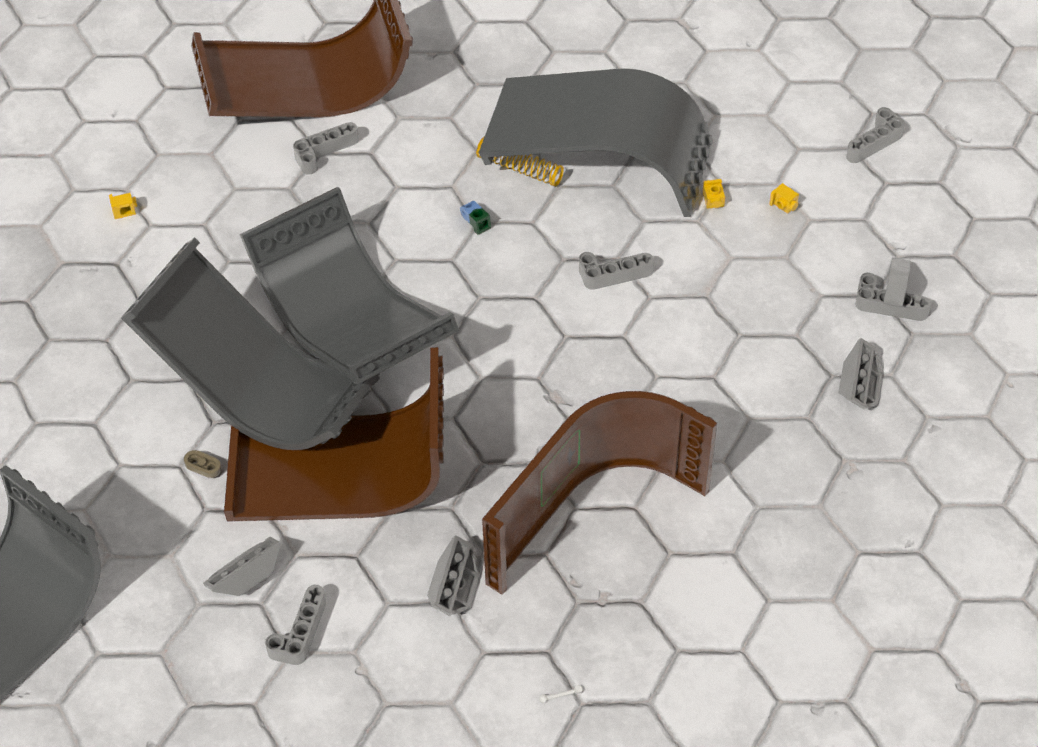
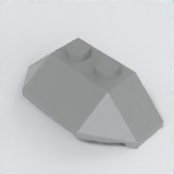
(861, 375)
(246, 570)
(454, 578)

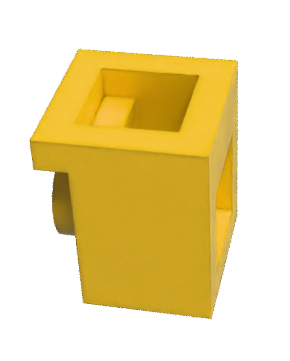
(713, 193)
(784, 198)
(123, 205)

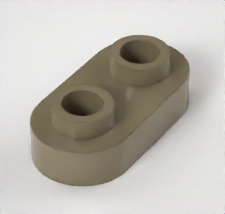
(203, 465)

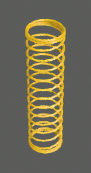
(551, 179)

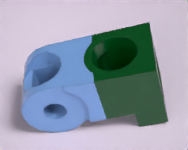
(476, 217)

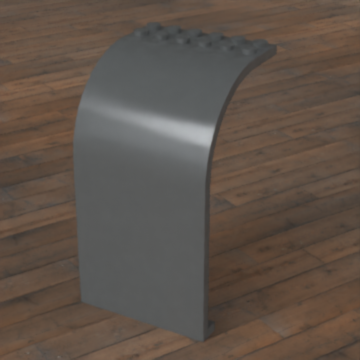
(604, 111)
(334, 292)
(240, 358)
(45, 578)

